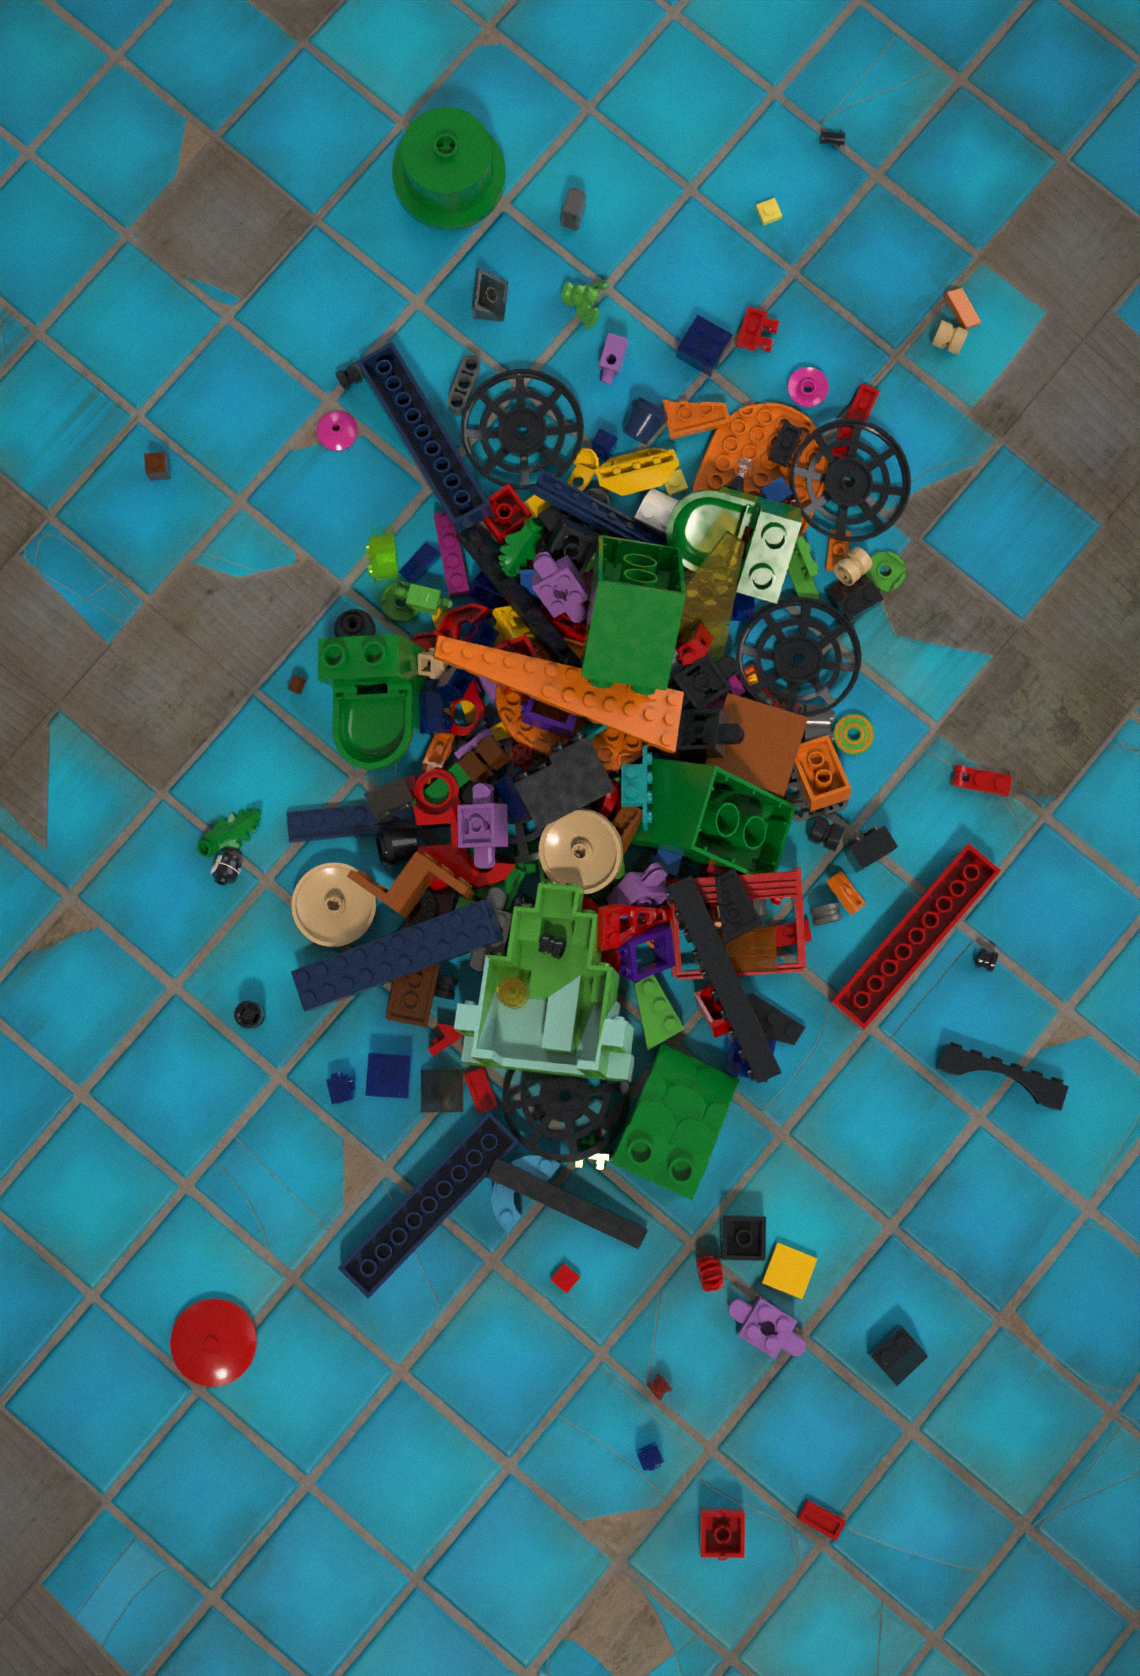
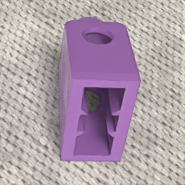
(614, 349)

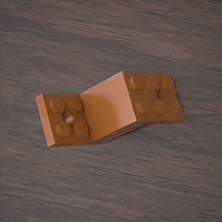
(412, 883)

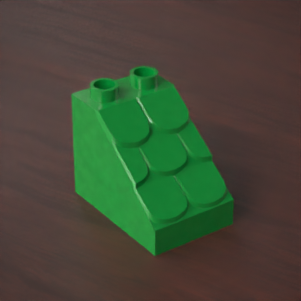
(633, 614)
(714, 818)
(675, 1122)

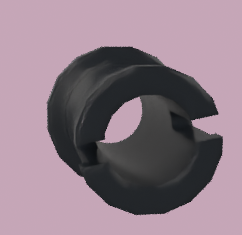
(832, 138)

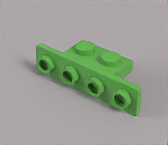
(803, 570)

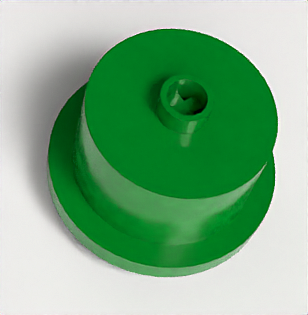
(448, 170)

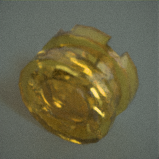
(512, 993)

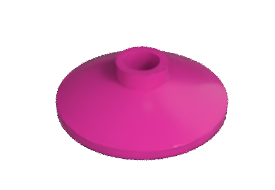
(809, 378)
(340, 439)

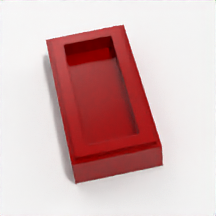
(480, 1090)
(821, 1519)

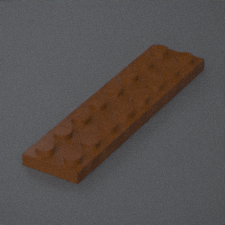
(414, 994)

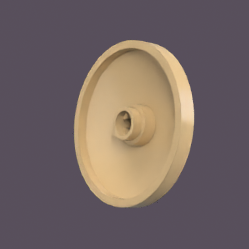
(581, 850)
(332, 906)

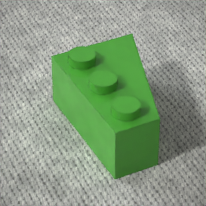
(655, 1012)

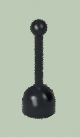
(462, 740)

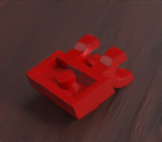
(751, 330)

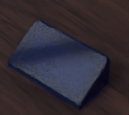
(420, 563)
(511, 797)

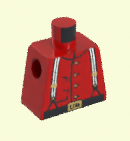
(691, 647)

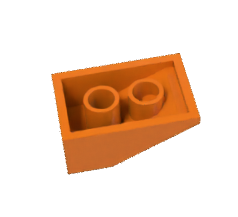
(821, 774)

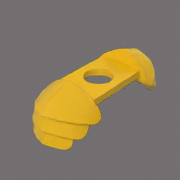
(585, 467)

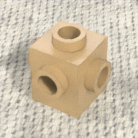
(429, 666)

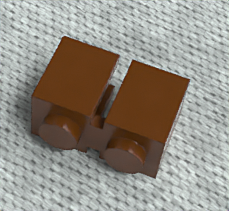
(491, 752)

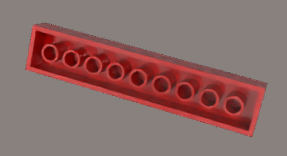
(914, 937)

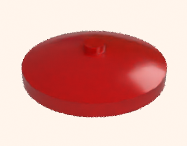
(213, 1342)

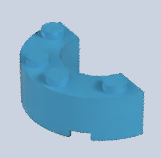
(503, 1197)

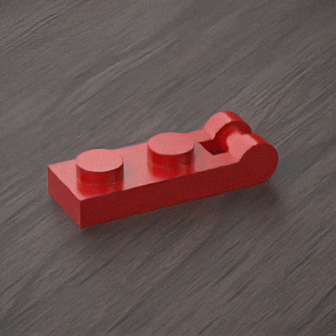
(982, 781)

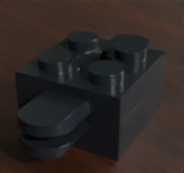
(705, 681)
(706, 733)

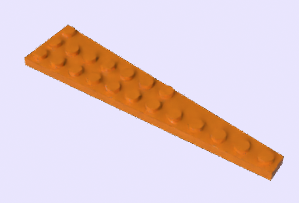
(643, 717)

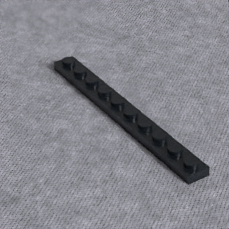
(518, 599)

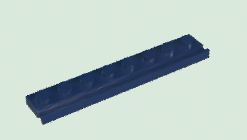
(593, 511)
(345, 822)

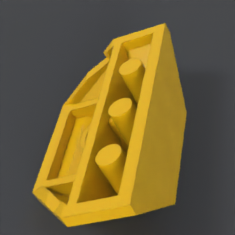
(637, 470)

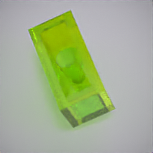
(383, 558)

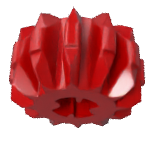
(710, 1273)

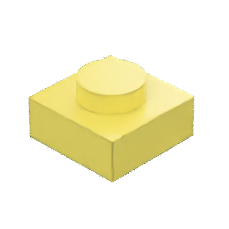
(768, 211)
(675, 483)

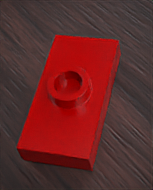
(787, 934)

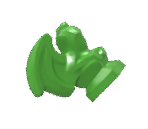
(582, 298)

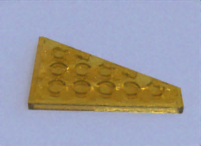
(712, 593)

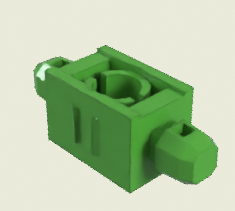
(423, 599)

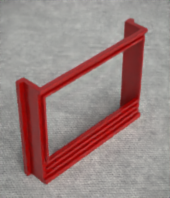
(757, 887)

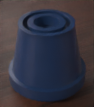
(644, 420)

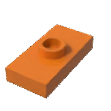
(836, 550)

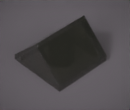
(489, 297)
(442, 1090)

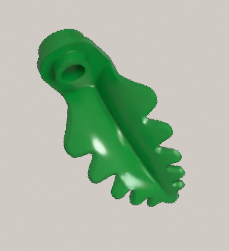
(520, 546)
(229, 832)

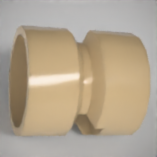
(950, 337)
(854, 565)

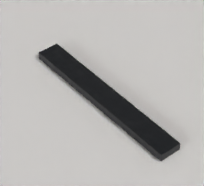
(566, 1202)

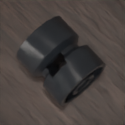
(827, 834)
(249, 1014)

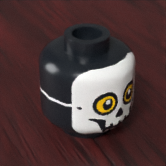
(226, 869)

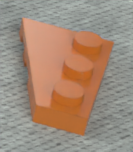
(694, 418)

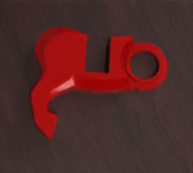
(451, 628)
(449, 855)

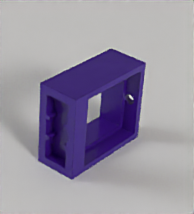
(546, 723)
(663, 953)

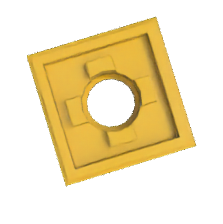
(506, 617)

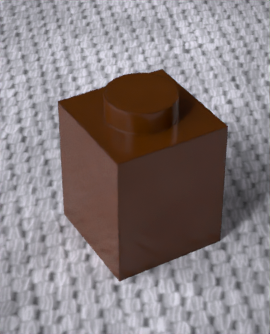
(157, 466)

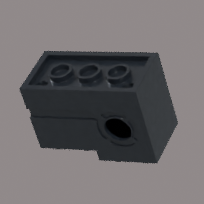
(564, 782)

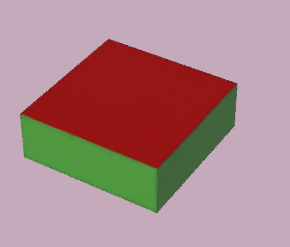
(565, 1278)

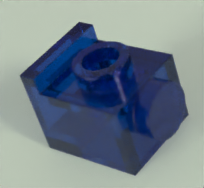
(604, 444)
(649, 1456)

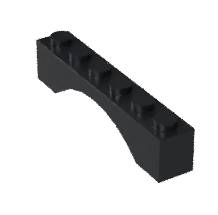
(1042, 1090)

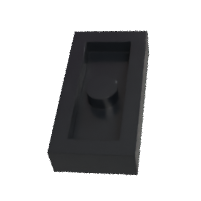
(785, 444)

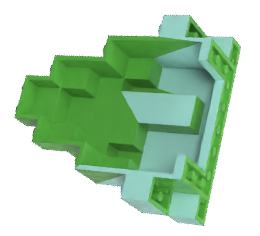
(572, 1004)

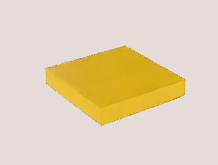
(789, 1270)

